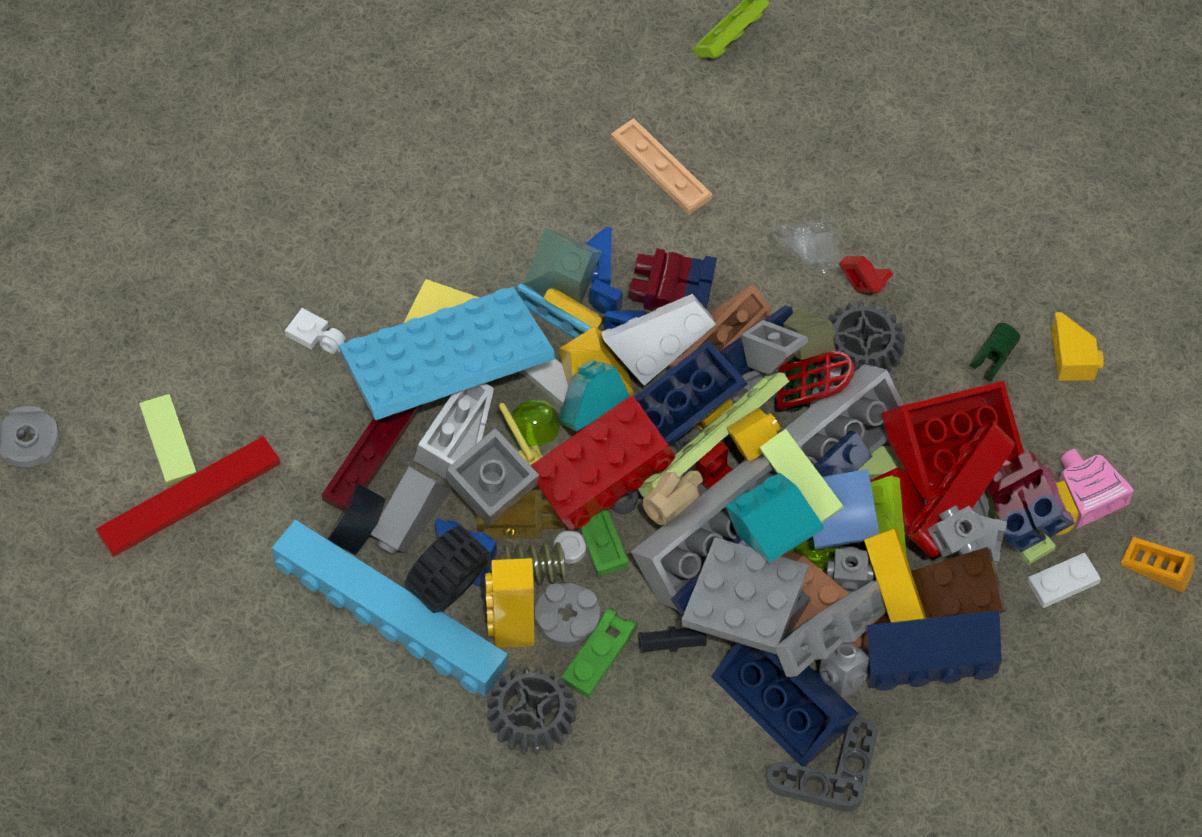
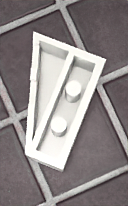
(659, 337)
(455, 429)

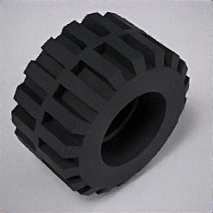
(447, 569)

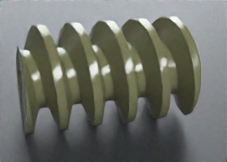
(543, 562)

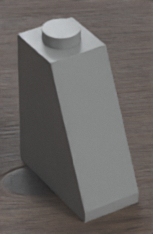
(409, 511)

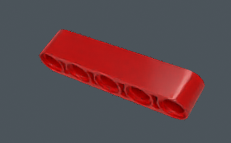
(963, 482)

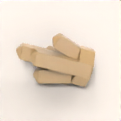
(671, 496)

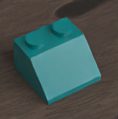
(591, 394)
(773, 517)

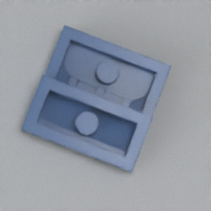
(857, 518)

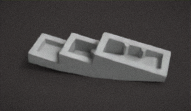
(830, 628)

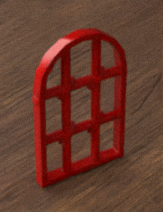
(827, 381)

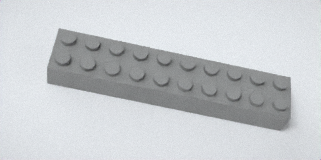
(680, 548)

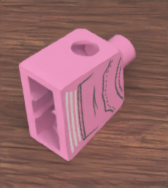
(1094, 486)

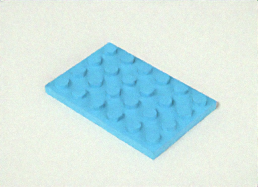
(445, 352)

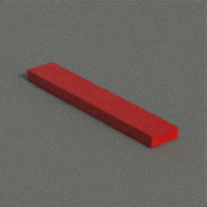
(187, 496)

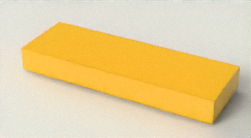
(894, 577)

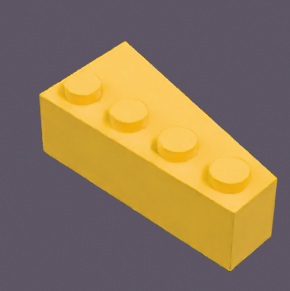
(510, 602)

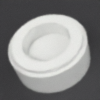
(573, 546)

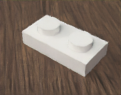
(1063, 580)

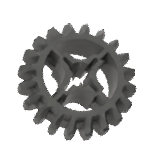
(878, 331)
(509, 723)

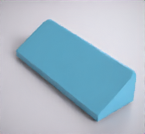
(552, 314)

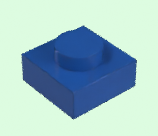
(605, 297)

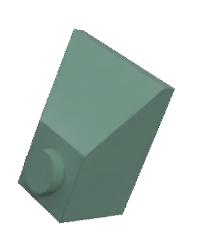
(562, 265)

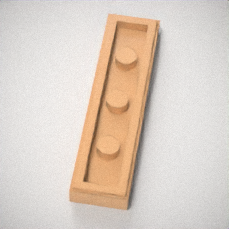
(661, 166)

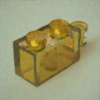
(523, 519)

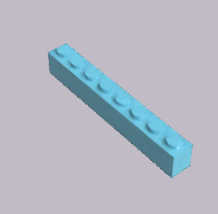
(389, 608)

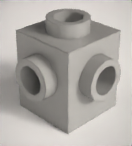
(957, 531)
(850, 568)
(845, 669)

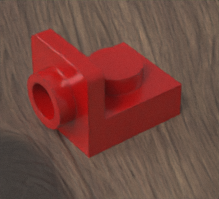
(863, 275)
(713, 465)

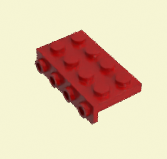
(602, 463)

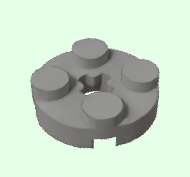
(35, 451)
(561, 597)

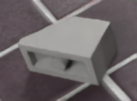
(771, 346)

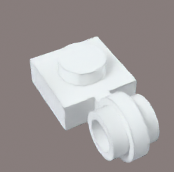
(310, 328)

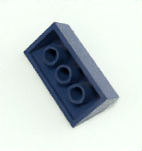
(690, 392)
(933, 650)
(795, 711)

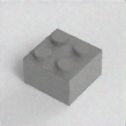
(492, 477)

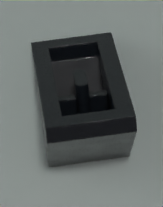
(357, 519)

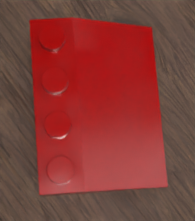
(936, 431)

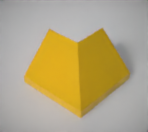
(591, 347)

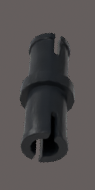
(670, 639)

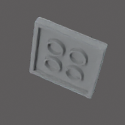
(745, 596)

